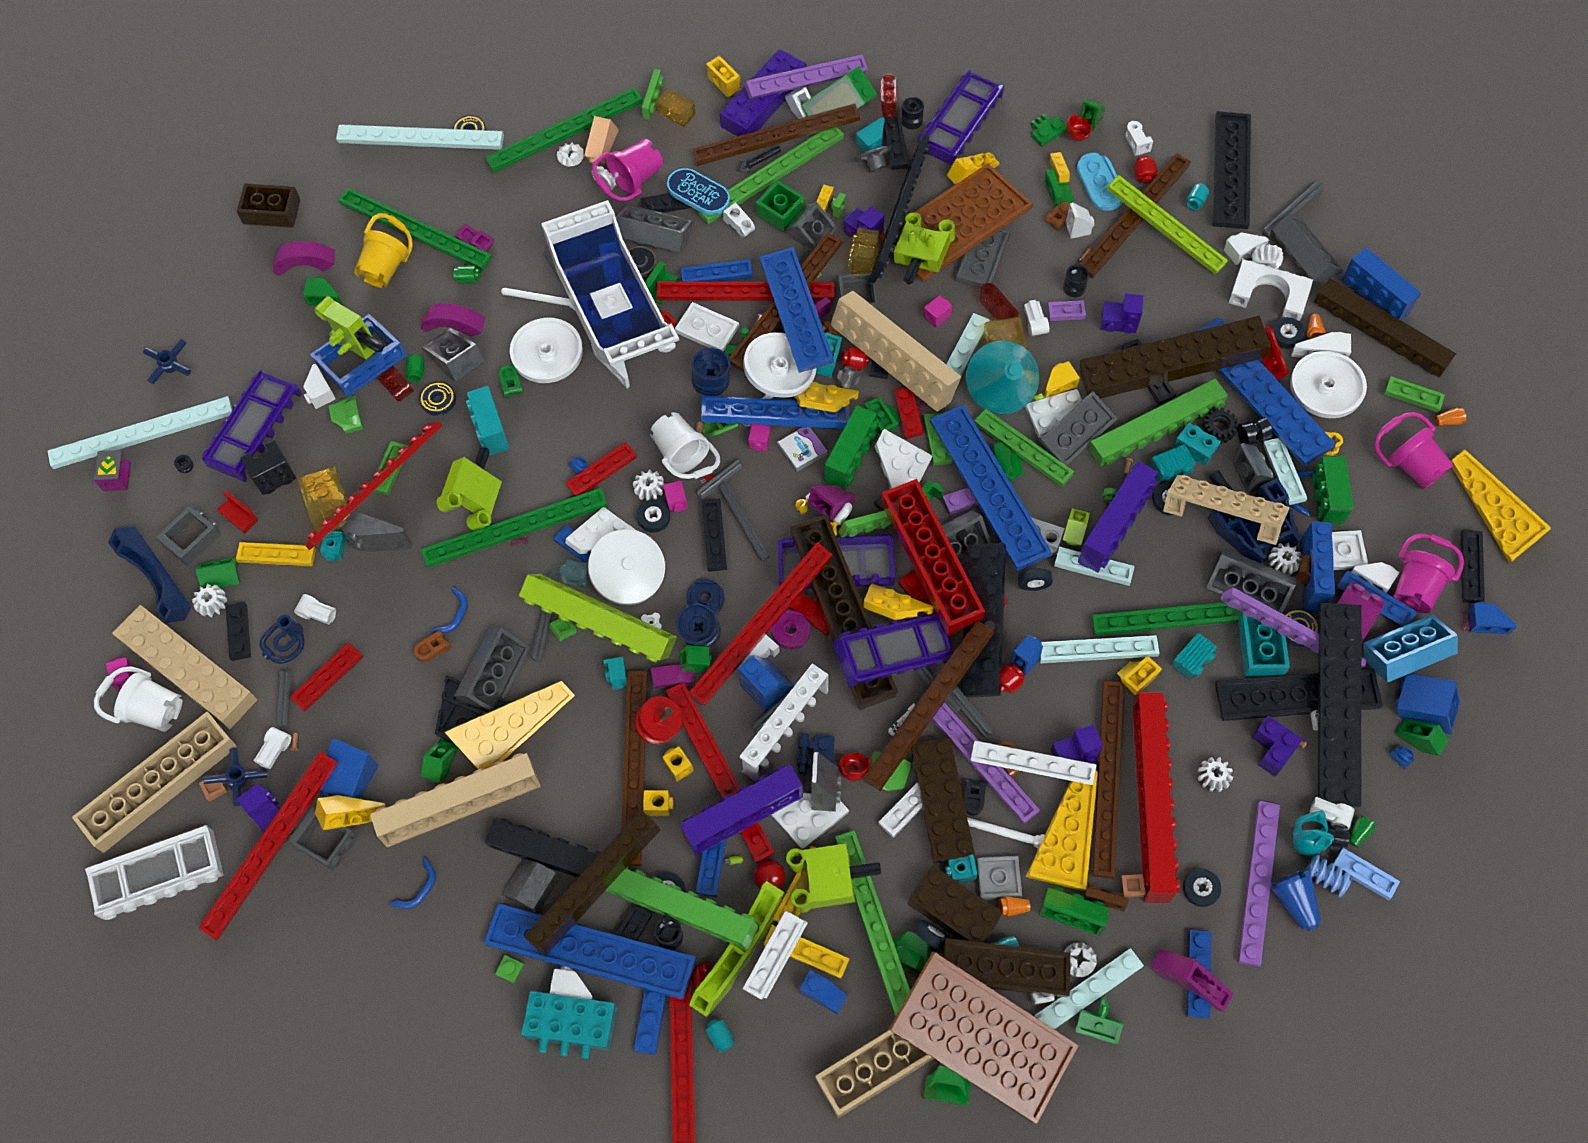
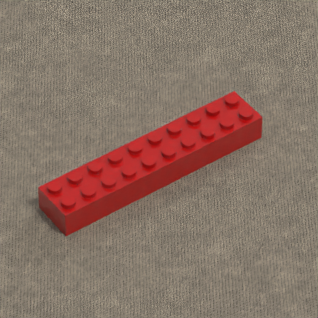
(1154, 798)

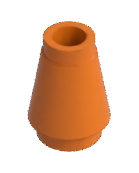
(1315, 327)
(1451, 417)
(1013, 906)

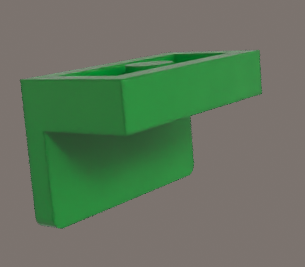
(1058, 192)
(659, 275)
(218, 572)

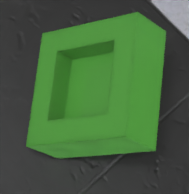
(838, 205)
(562, 629)
(509, 969)

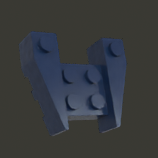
(1243, 532)

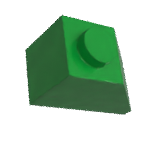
(1092, 111)
(317, 290)
(1423, 736)
(438, 761)

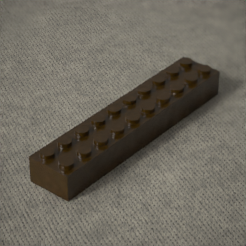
(1175, 357)
(839, 600)

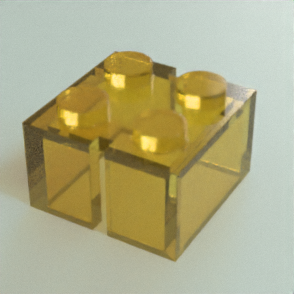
(864, 251)
(1005, 330)

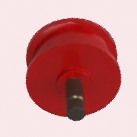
(658, 720)

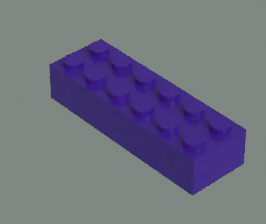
(749, 115)
(1118, 517)
(742, 809)

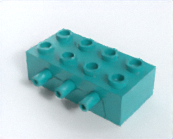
(569, 1022)

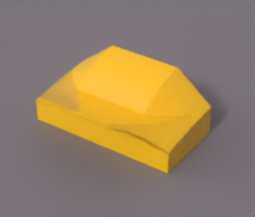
(1139, 674)

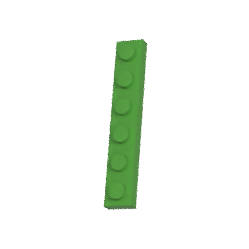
(1024, 448)

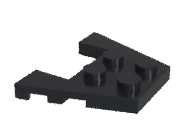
(455, 713)

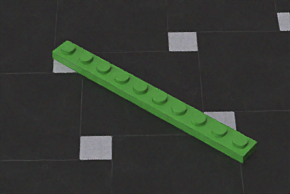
(780, 168)
(877, 927)

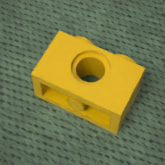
(723, 76)

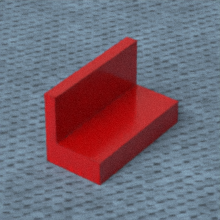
(237, 513)

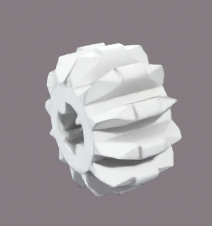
(1268, 255)
(645, 491)
(1285, 559)
(209, 600)
(1222, 773)

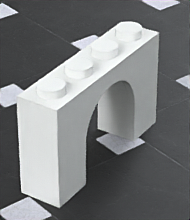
(1294, 287)

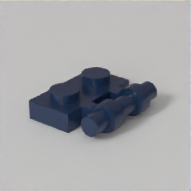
(822, 745)

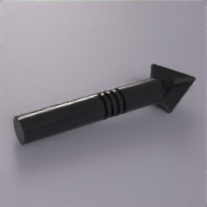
(745, 166)

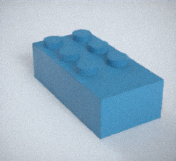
(1410, 648)

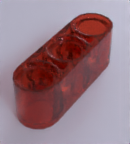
(888, 95)
(996, 299)
(395, 383)

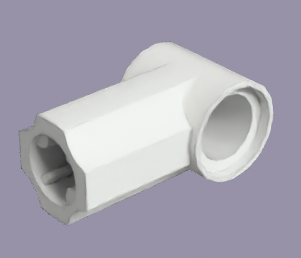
(1037, 322)
(311, 608)
(274, 743)
(1335, 813)

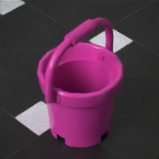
(629, 168)
(1419, 455)
(1425, 574)

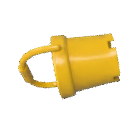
(382, 253)

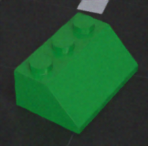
(1074, 911)

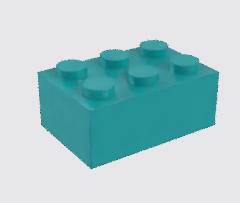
(486, 420)
(1262, 649)

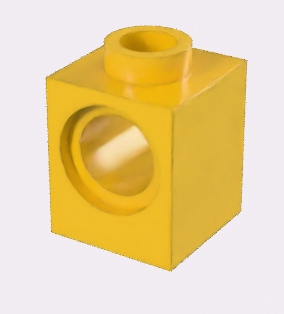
(681, 770)
(651, 796)

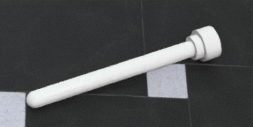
(535, 296)
(1036, 841)

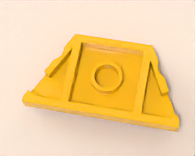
(826, 397)
(892, 604)

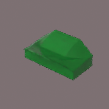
(886, 415)
(1009, 462)
(912, 951)
(947, 1087)

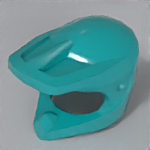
(1311, 841)

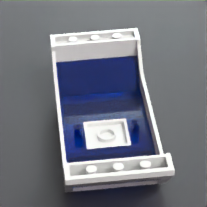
(605, 285)

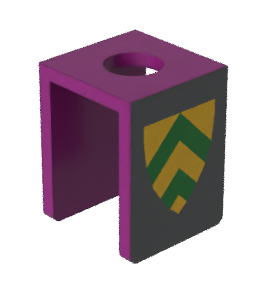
(111, 471)

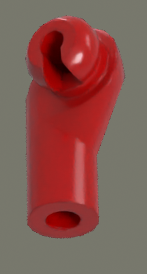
(701, 973)

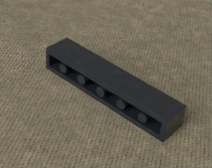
(539, 848)

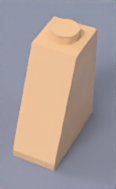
(600, 139)

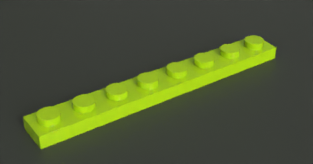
(1167, 224)

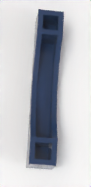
(132, 547)

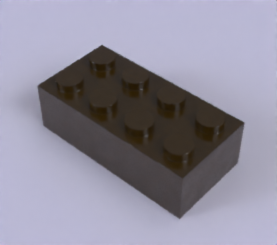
(954, 907)

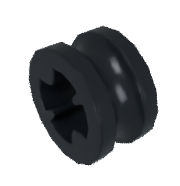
(186, 468)

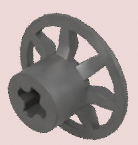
(875, 161)

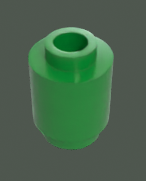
(466, 274)
(415, 368)

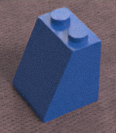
(763, 681)
(1429, 701)
(351, 774)

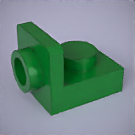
(933, 489)

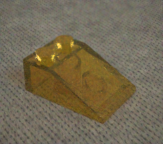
(323, 495)

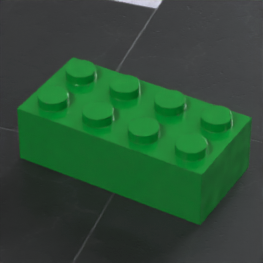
(851, 448)

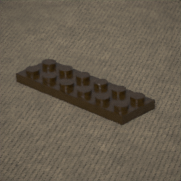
(942, 800)
(1012, 967)

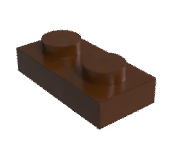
(1114, 900)

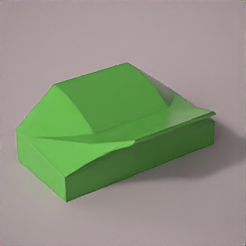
(347, 414)

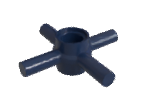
(167, 361)
(235, 769)

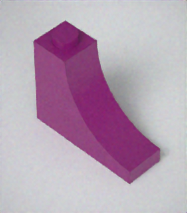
(1193, 977)

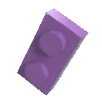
(1066, 310)
(959, 501)

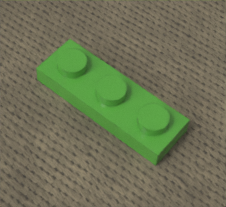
(652, 94)
(1414, 394)
(938, 451)
(387, 485)
(864, 524)

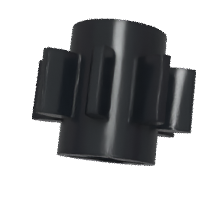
(1341, 837)

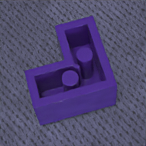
(870, 219)
(1122, 316)
(1279, 742)
(1082, 746)
(259, 805)

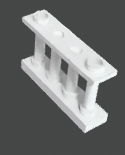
(775, 955)

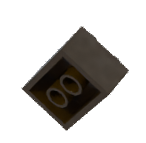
(268, 205)

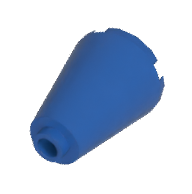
(1299, 898)

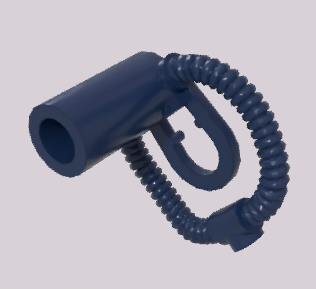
(289, 627)

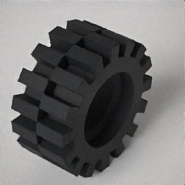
(1224, 417)

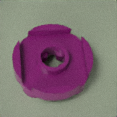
(796, 639)

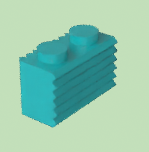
(1173, 463)
(1194, 656)

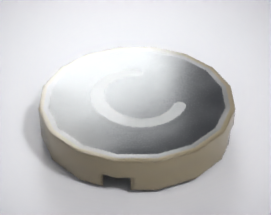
(644, 259)

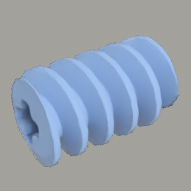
(1328, 875)

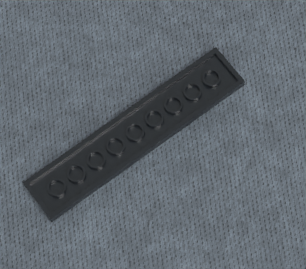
(900, 209)
(1340, 703)

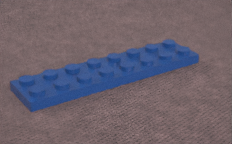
(796, 310)
(769, 412)

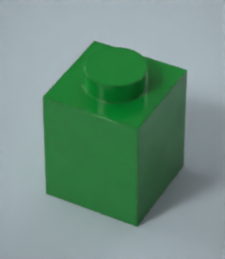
(695, 658)

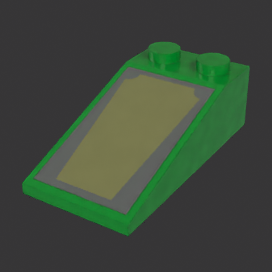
(848, 90)

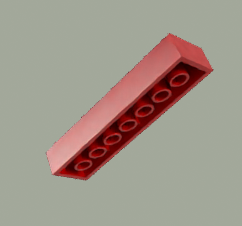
(932, 556)

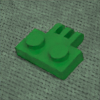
(1047, 129)

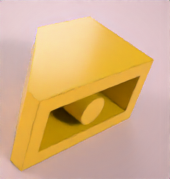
(1062, 379)

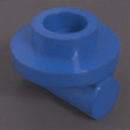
(578, 464)
(1403, 756)

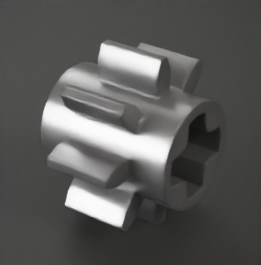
(848, 377)

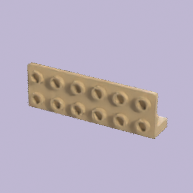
(1219, 498)

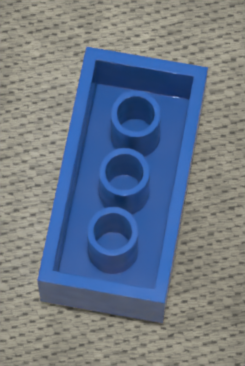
(1381, 284)

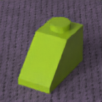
(1076, 527)

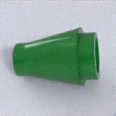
(1361, 831)

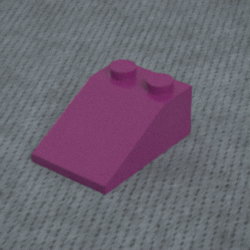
(1371, 604)

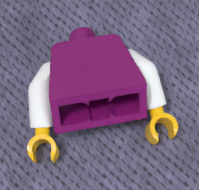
(830, 501)

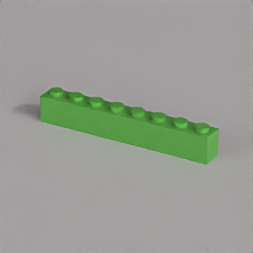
(1157, 423)
(685, 907)

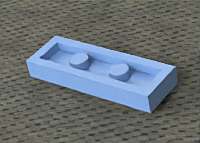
(1366, 874)

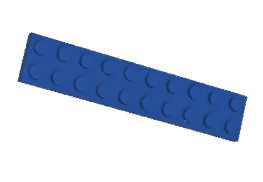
(1270, 399)
(990, 487)
(596, 953)

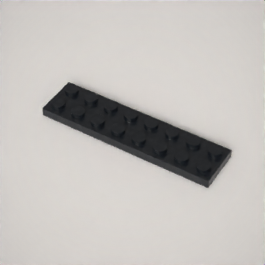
(1232, 170)
(987, 576)
(1282, 696)

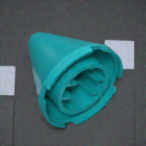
(1002, 377)

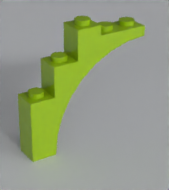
(734, 959)

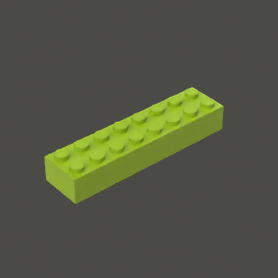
(598, 617)

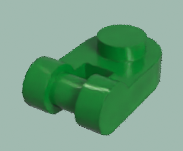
(508, 376)

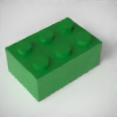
(1332, 490)

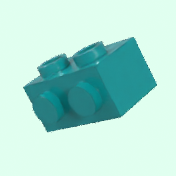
(1199, 443)

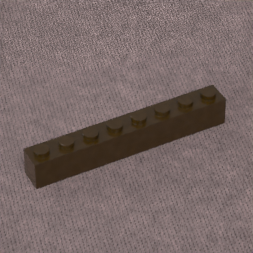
(1384, 328)
(592, 883)

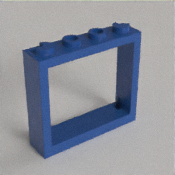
(369, 369)

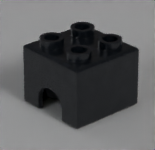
(269, 471)

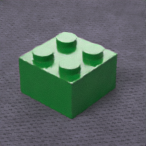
(779, 205)

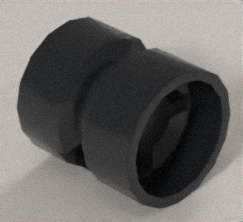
(912, 113)
(1076, 280)
(1255, 431)
(668, 933)

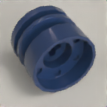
(710, 371)
(697, 615)

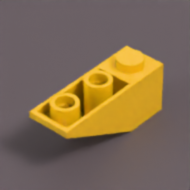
(966, 166)
(344, 811)

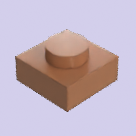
(213, 790)
(1132, 885)

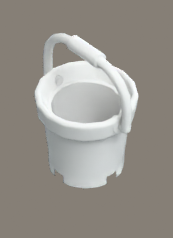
(682, 446)
(141, 701)

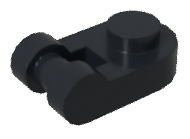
(974, 802)

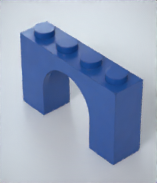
(1319, 545)

